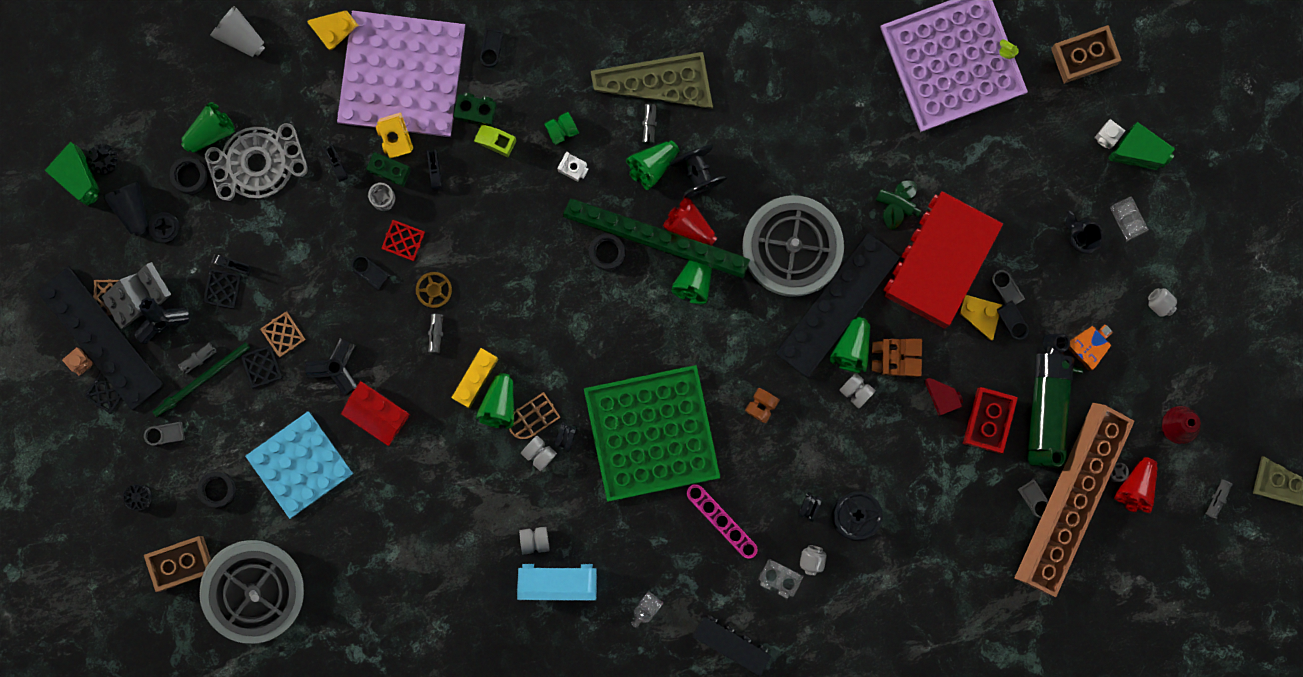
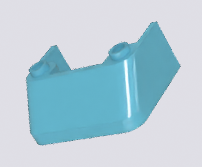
(557, 583)

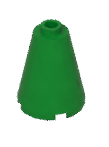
(207, 129)
(693, 283)
(853, 347)
(498, 403)

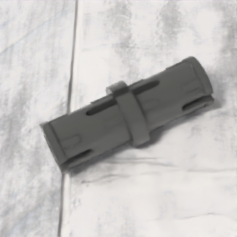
(649, 124)
(435, 333)
(197, 358)
(1219, 499)

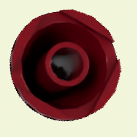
(1181, 424)

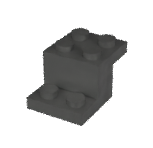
(127, 294)

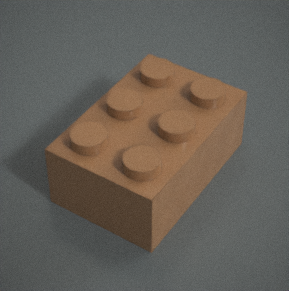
(1086, 54)
(178, 563)

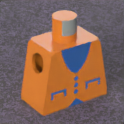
(1091, 346)

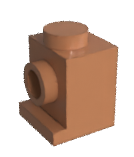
(78, 361)

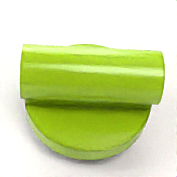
(1007, 49)

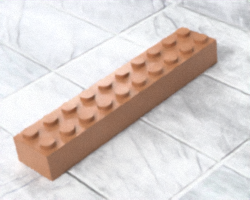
(1074, 499)

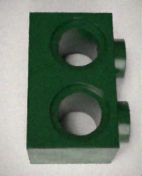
(473, 115)
(388, 169)

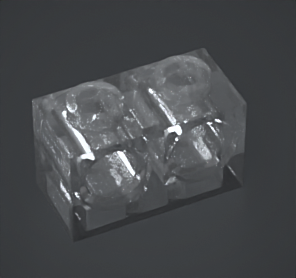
(1129, 218)
(781, 574)

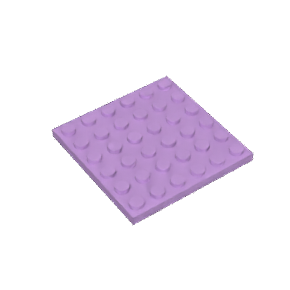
(952, 61)
(401, 68)

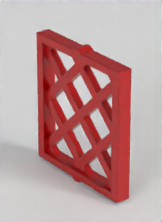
(416, 245)

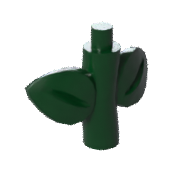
(899, 203)

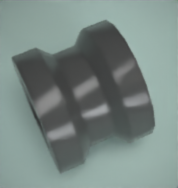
(1121, 472)

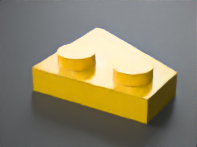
(333, 27)
(981, 314)

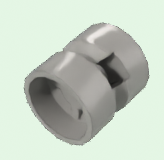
(381, 196)
(857, 390)
(538, 453)
(534, 540)

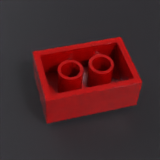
(990, 420)

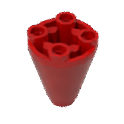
(689, 223)
(1139, 487)

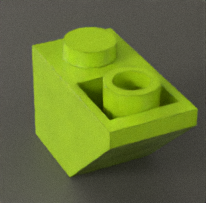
(495, 140)

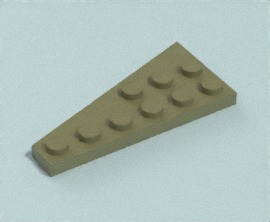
(668, 80)

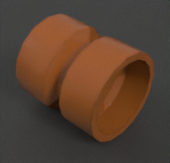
(767, 400)

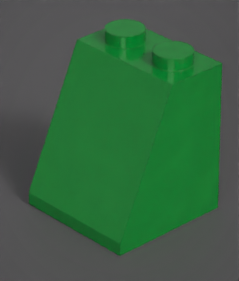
(1142, 149)
(74, 174)

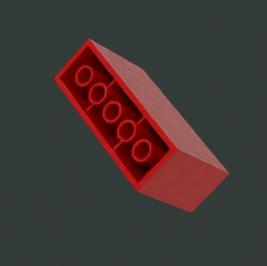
(942, 259)

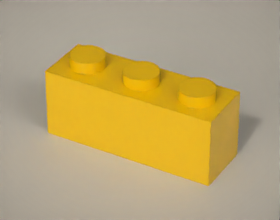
(475, 378)

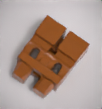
(893, 356)

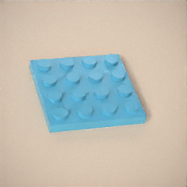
(299, 464)

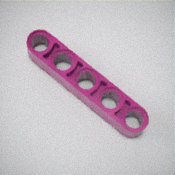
(731, 525)

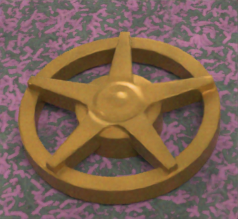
(433, 289)

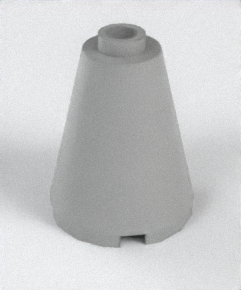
(238, 33)

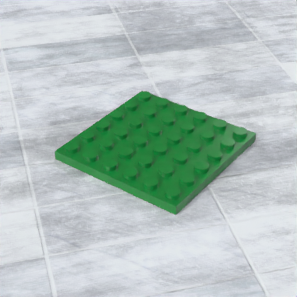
(651, 433)

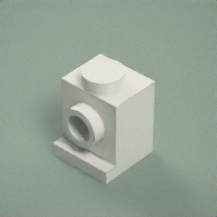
(565, 169)

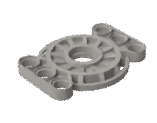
(236, 162)

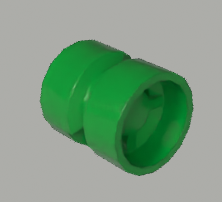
(563, 127)

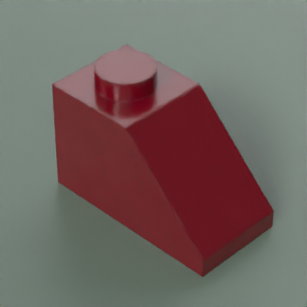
(943, 396)

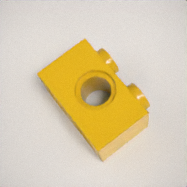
(396, 124)

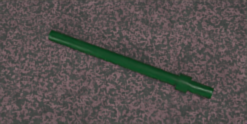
(170, 402)

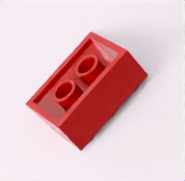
(374, 413)

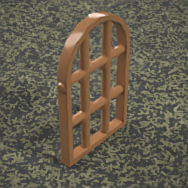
(540, 418)

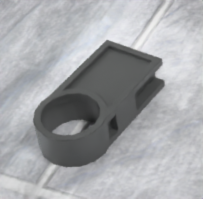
(1010, 291)
(169, 433)
(1032, 495)

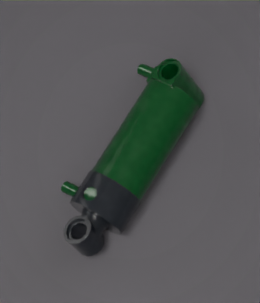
(1051, 403)

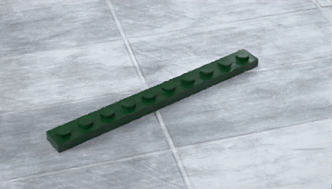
(656, 238)

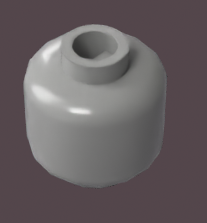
(1162, 302)
(813, 560)

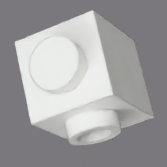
(1109, 134)

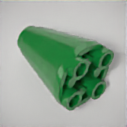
(652, 163)

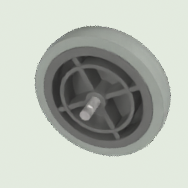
(793, 245)
(251, 591)

